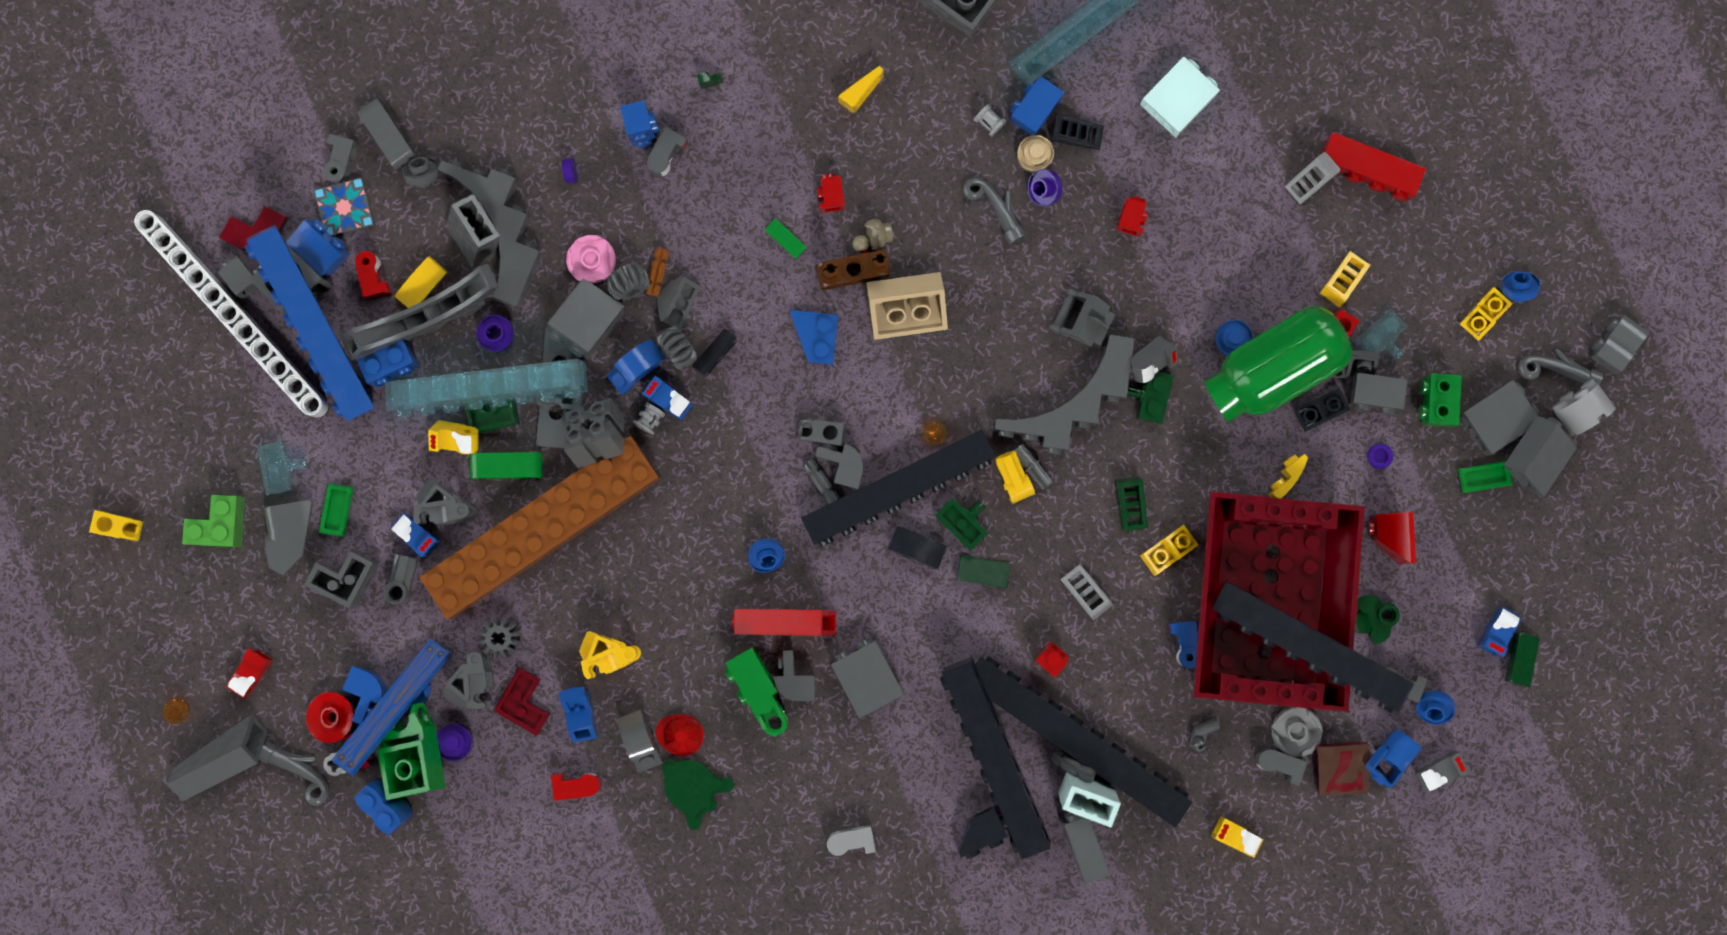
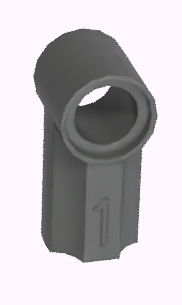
(401, 576)

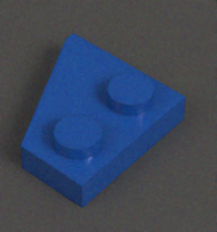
(816, 335)

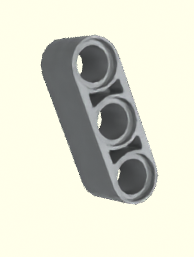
(386, 134)

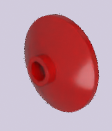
(319, 717)

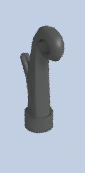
(1002, 209)
(1564, 367)
(296, 764)

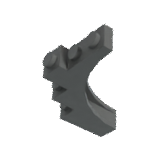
(517, 260)
(426, 317)
(1055, 426)

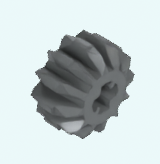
(628, 282)
(677, 347)
(500, 628)

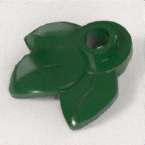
(1371, 619)

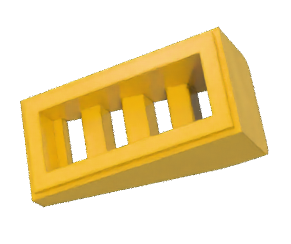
(858, 92)
(1335, 291)

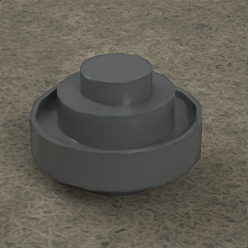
(421, 171)

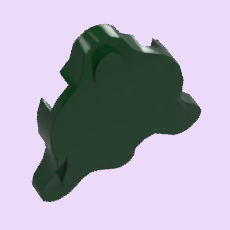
(692, 787)

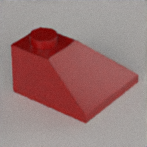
(1394, 535)

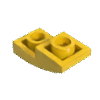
(421, 283)
(1485, 313)
(1292, 471)
(1169, 550)

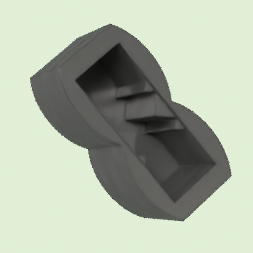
(1618, 344)

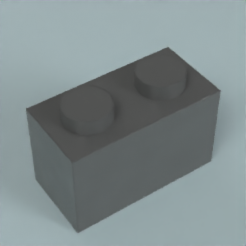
(1377, 392)

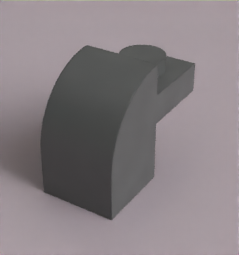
(850, 464)
(794, 686)
(639, 741)

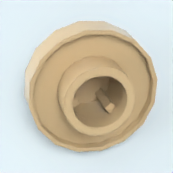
(1035, 153)

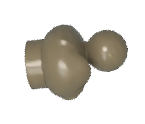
(877, 236)

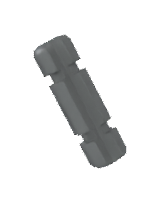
(820, 481)
(1073, 766)

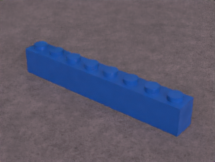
(310, 323)

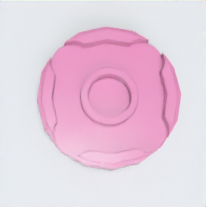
(597, 266)

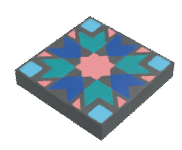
(344, 207)

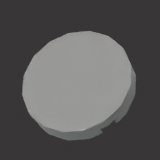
(1291, 726)

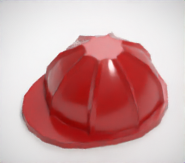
(680, 734)

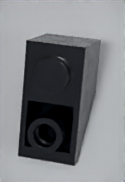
(980, 832)

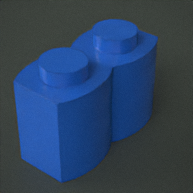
(386, 814)

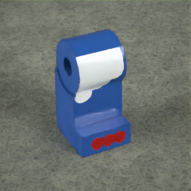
(667, 398)
(415, 535)
(1499, 632)
(1187, 642)

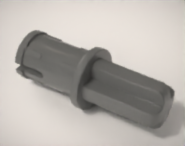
(1033, 467)

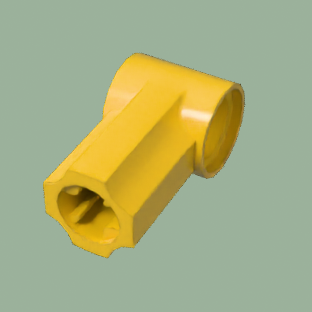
(1015, 480)

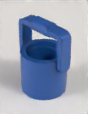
(1398, 752)

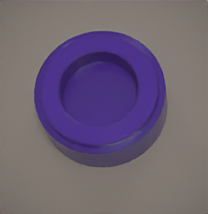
(569, 170)
(1380, 456)

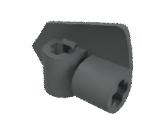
(287, 534)

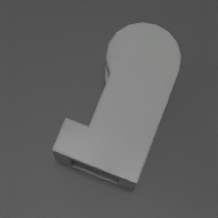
(850, 839)

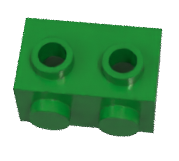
(1440, 400)

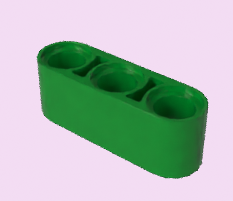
(506, 465)

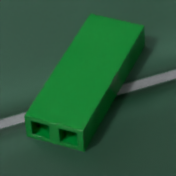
(785, 238)

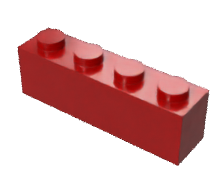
(1374, 167)

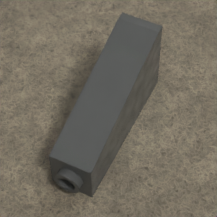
(219, 760)

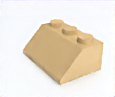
(907, 305)

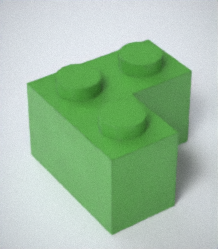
(222, 528)

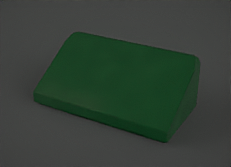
(983, 571)
(1522, 659)

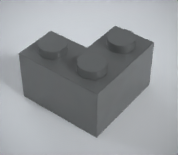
(344, 585)

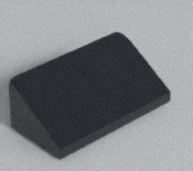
(715, 352)

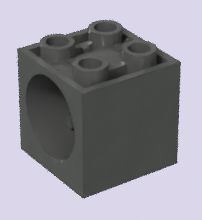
(318, 284)

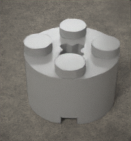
(1584, 408)

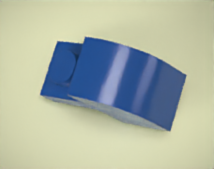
(635, 365)
(367, 686)
(579, 714)

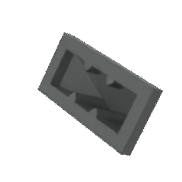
(676, 301)

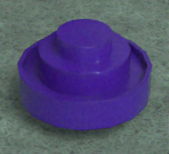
(1045, 187)
(495, 333)
(454, 742)

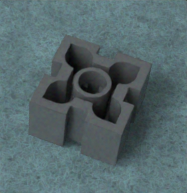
(594, 433)

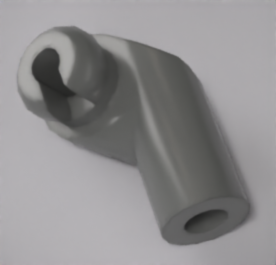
(1200, 733)

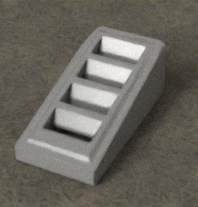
(1325, 169)
(1093, 586)

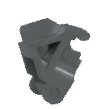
(1091, 322)
(441, 506)
(470, 681)

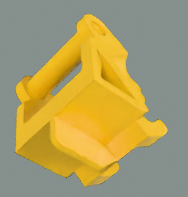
(606, 654)

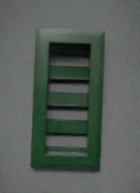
(1139, 492)

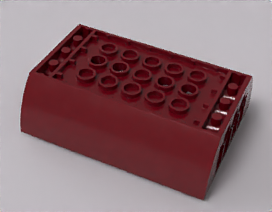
(1313, 584)

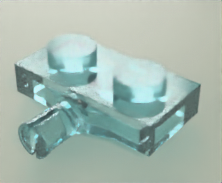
(1383, 335)
(277, 467)

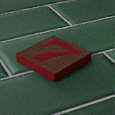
(1342, 768)

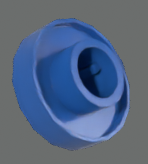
(1520, 286)
(1232, 335)
(766, 555)
(1435, 707)

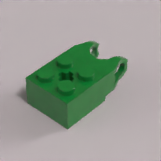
(756, 689)
(411, 757)

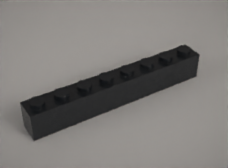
(897, 488)
(1314, 647)
(996, 758)

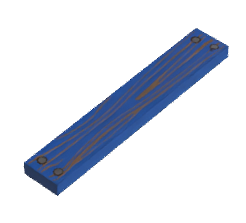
(391, 707)

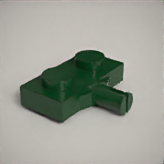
(1153, 397)
(963, 522)

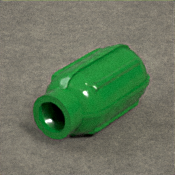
(1280, 364)

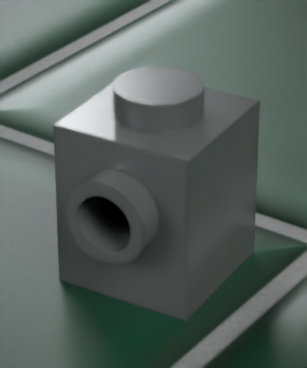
(237, 276)

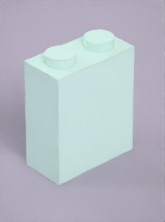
(1180, 96)
(1090, 800)

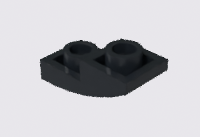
(1322, 409)
(917, 547)

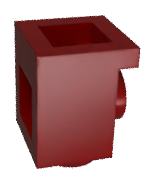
(831, 193)
(1133, 216)
(1052, 659)

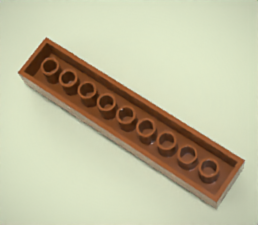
(538, 529)

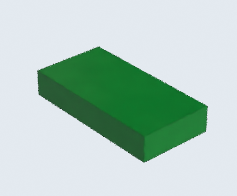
(1484, 477)
(336, 510)

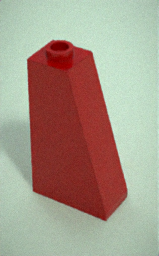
(784, 622)

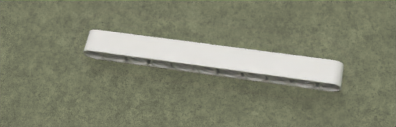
(223, 305)

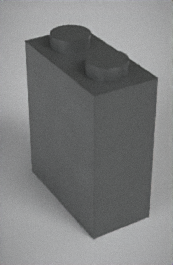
(472, 231)
(585, 319)
(1499, 417)
(1540, 455)
(866, 678)
(1084, 847)

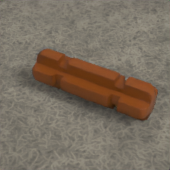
(657, 271)

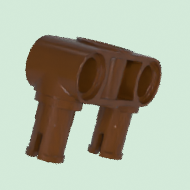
(834, 274)

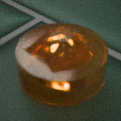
(934, 433)
(176, 710)

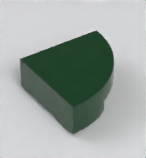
(708, 81)

